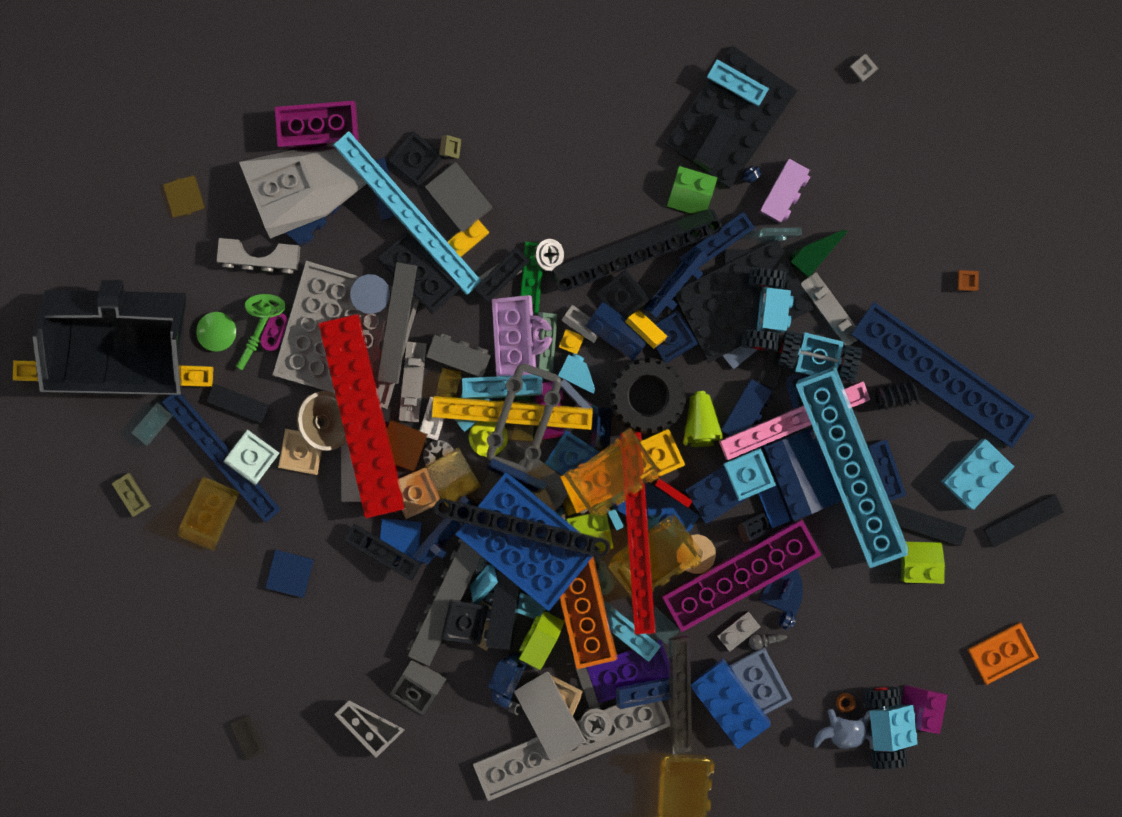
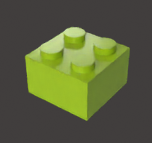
(540, 639)

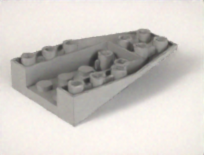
(299, 186)

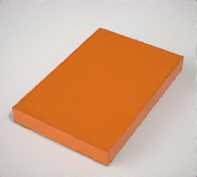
(1003, 653)

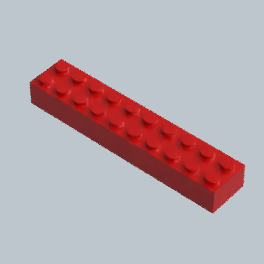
(362, 415)

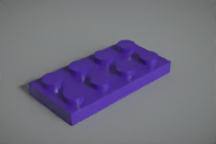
(627, 670)

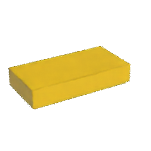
(646, 329)

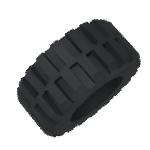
(667, 414)

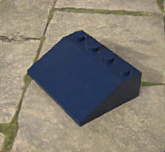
(802, 474)

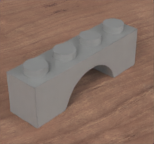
(283, 257)

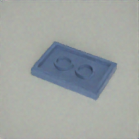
(761, 680)

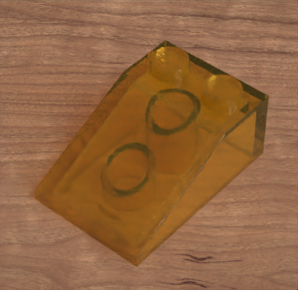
(208, 514)

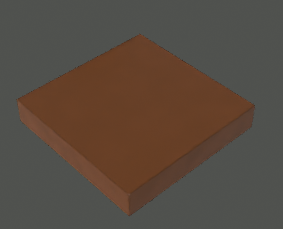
(406, 444)

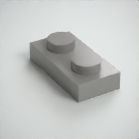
(578, 320)
(738, 631)

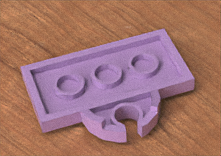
(517, 334)

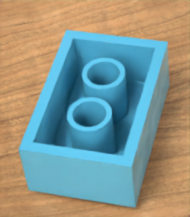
(977, 474)

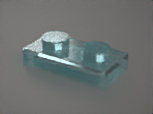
(152, 424)

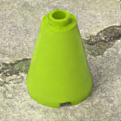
(701, 422)

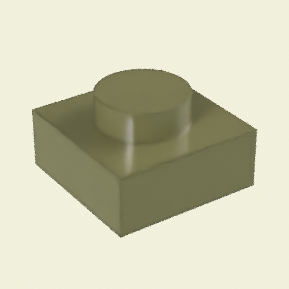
(450, 146)

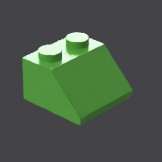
(691, 191)

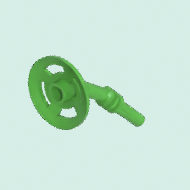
(264, 312)

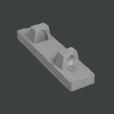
(829, 308)
(412, 382)

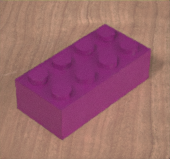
(315, 124)

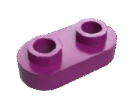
(274, 331)

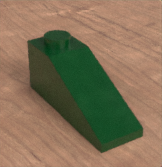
(812, 255)

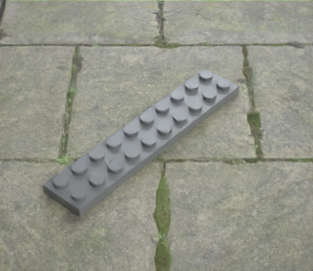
(530, 762)

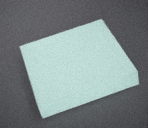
(251, 457)

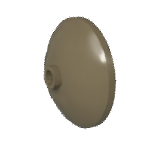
(331, 433)

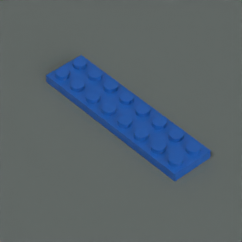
(573, 451)

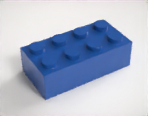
(730, 703)

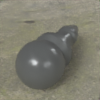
(757, 641)

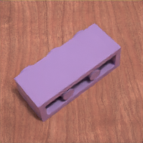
(785, 191)

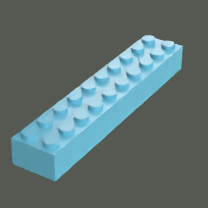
(852, 467)

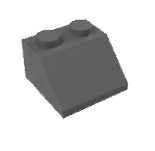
(418, 686)

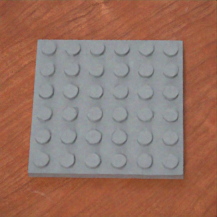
(322, 298)

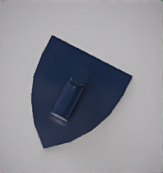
(785, 592)

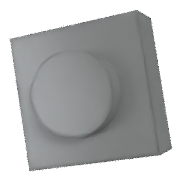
(863, 68)

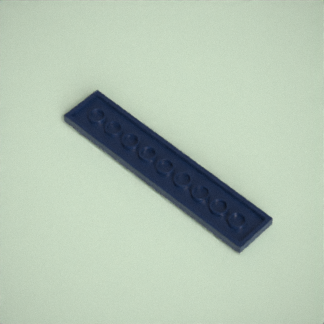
(942, 375)

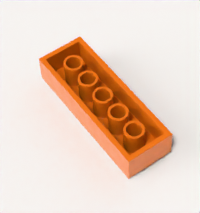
(588, 620)

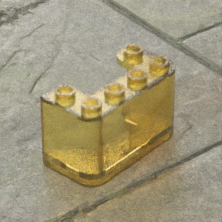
(613, 474)
(670, 554)
(684, 785)

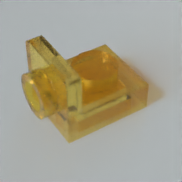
(448, 383)

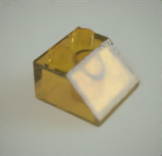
(452, 476)

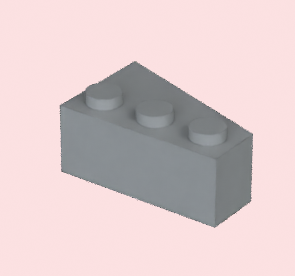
(368, 727)

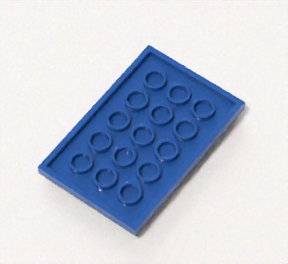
(534, 566)

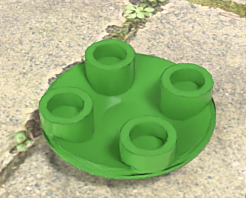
(216, 331)

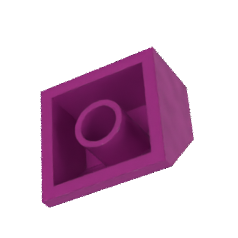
(927, 706)

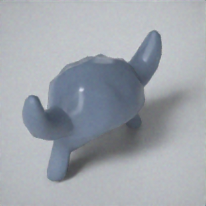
(846, 733)

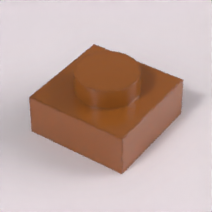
(967, 280)

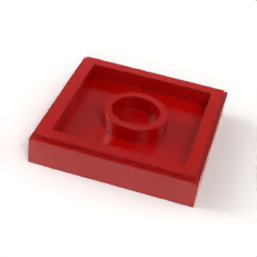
(672, 492)

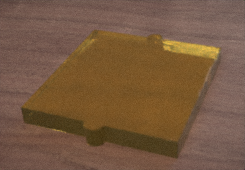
(184, 196)

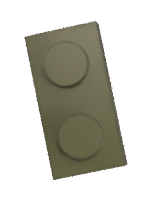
(131, 494)

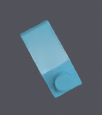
(577, 373)

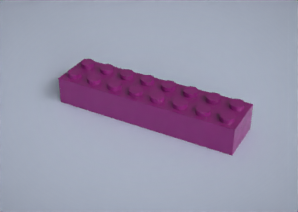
(741, 575)

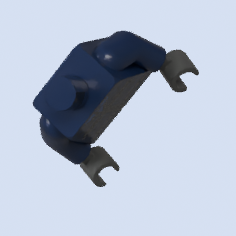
(506, 680)

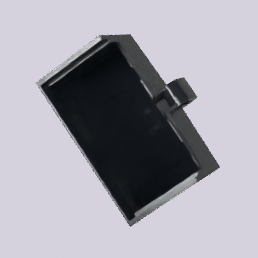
(110, 341)

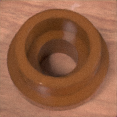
(845, 709)

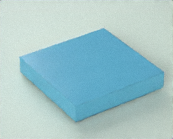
(749, 474)

